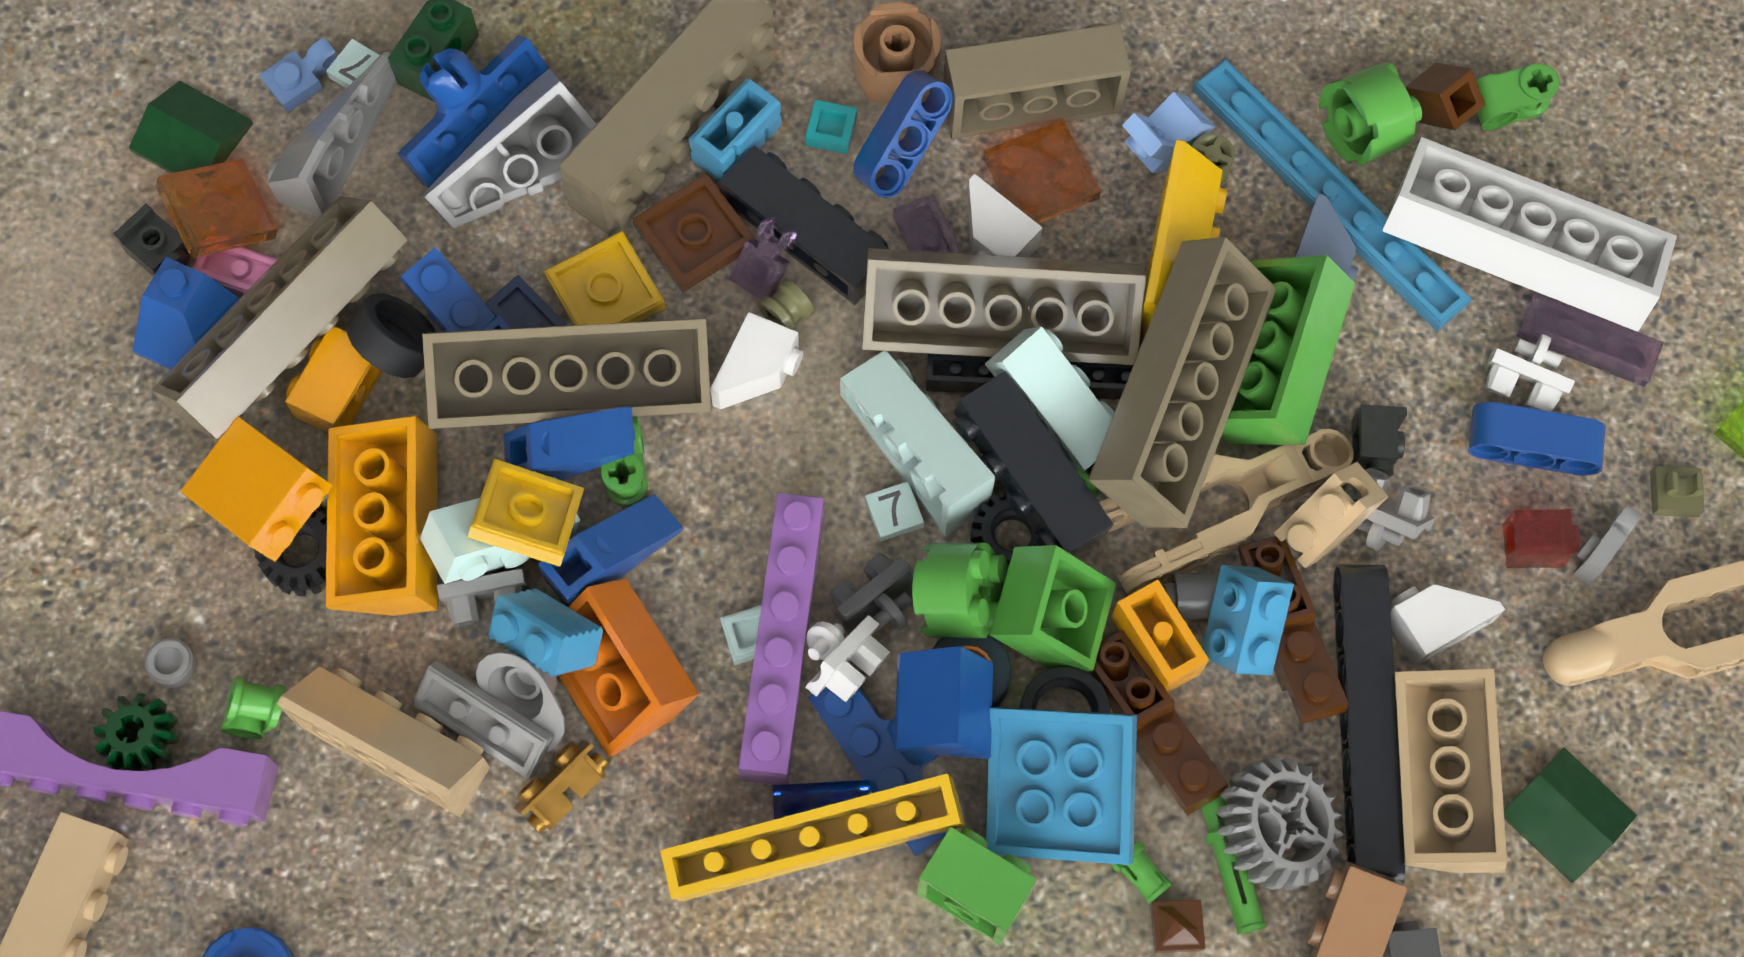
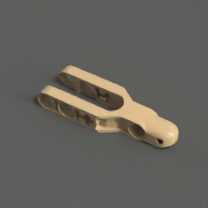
(1264, 482)
(1640, 638)

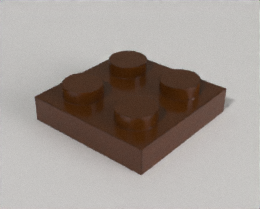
(693, 232)

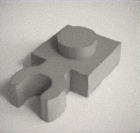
(1599, 551)

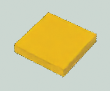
(605, 284)
(526, 512)

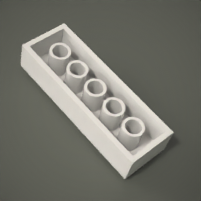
(1531, 234)

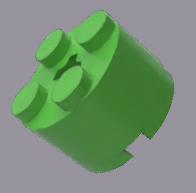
(1369, 114)
(958, 589)

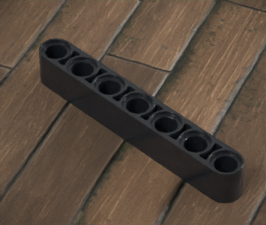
(1370, 723)

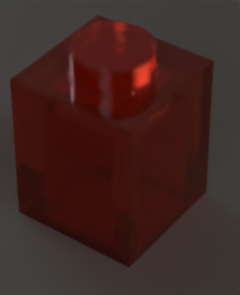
(1540, 538)

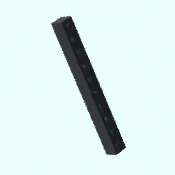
(968, 373)

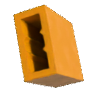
(256, 489)

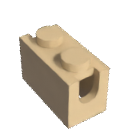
(1331, 514)

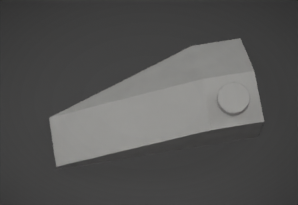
(324, 153)
(514, 153)

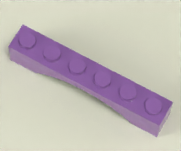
(781, 640)
(219, 783)

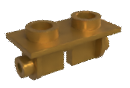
(546, 796)

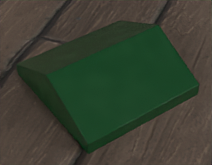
(187, 130)
(1568, 815)

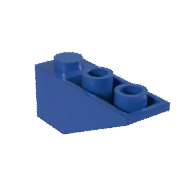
(572, 443)
(611, 548)

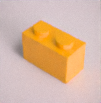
(332, 383)
(1160, 635)

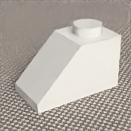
(997, 224)
(756, 362)
(1438, 619)

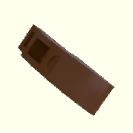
(1302, 658)
(1161, 734)

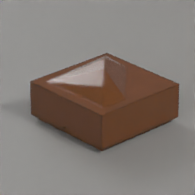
(1177, 926)

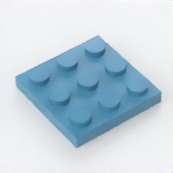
(1062, 785)

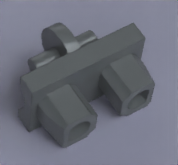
(880, 598)

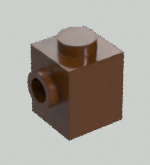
(1446, 95)

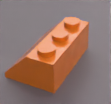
(635, 676)

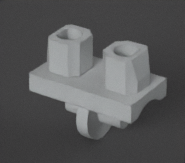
(1395, 518)
(463, 595)

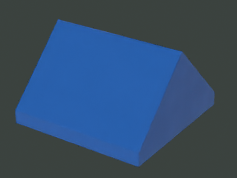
(944, 703)

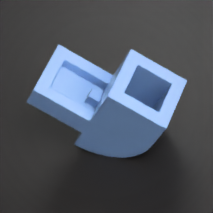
(1155, 135)

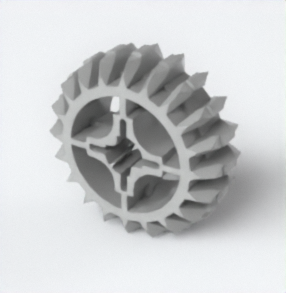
(1264, 828)

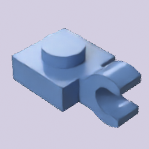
(296, 79)

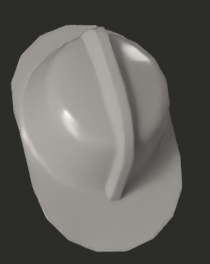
(524, 690)

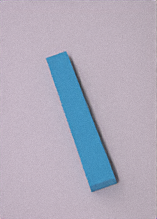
(1310, 173)

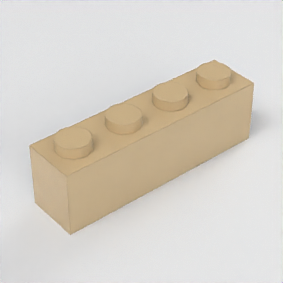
(65, 890)

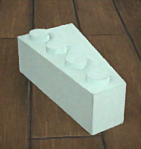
(918, 441)

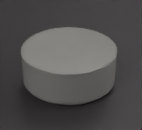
(170, 663)

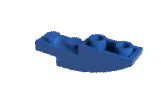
(448, 297)

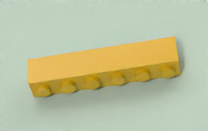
(812, 838)

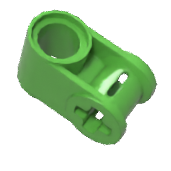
(1516, 95)
(631, 466)
(251, 709)

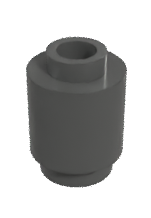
(1192, 594)

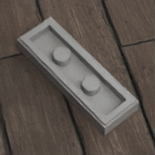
(482, 719)

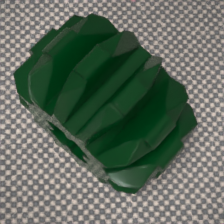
(121, 729)

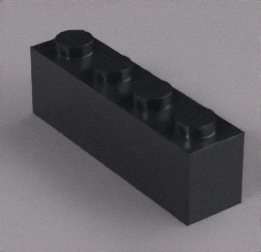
(826, 233)
(1031, 466)

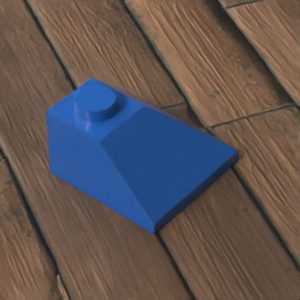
(178, 312)

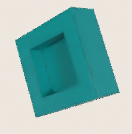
(831, 126)

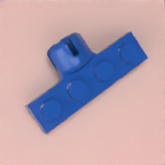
(467, 103)
(870, 747)

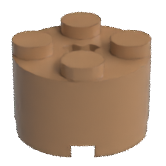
(892, 45)

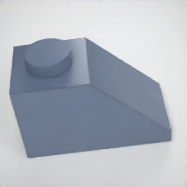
(1327, 236)

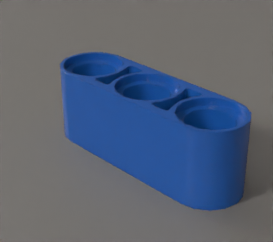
(922, 125)
(1537, 438)

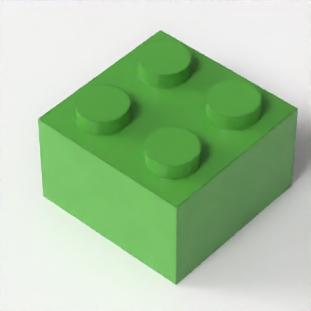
(1053, 607)
(976, 883)

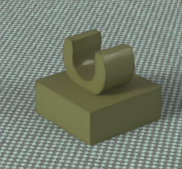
(1677, 491)

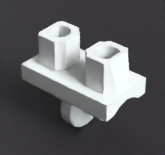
(1547, 385)
(836, 672)

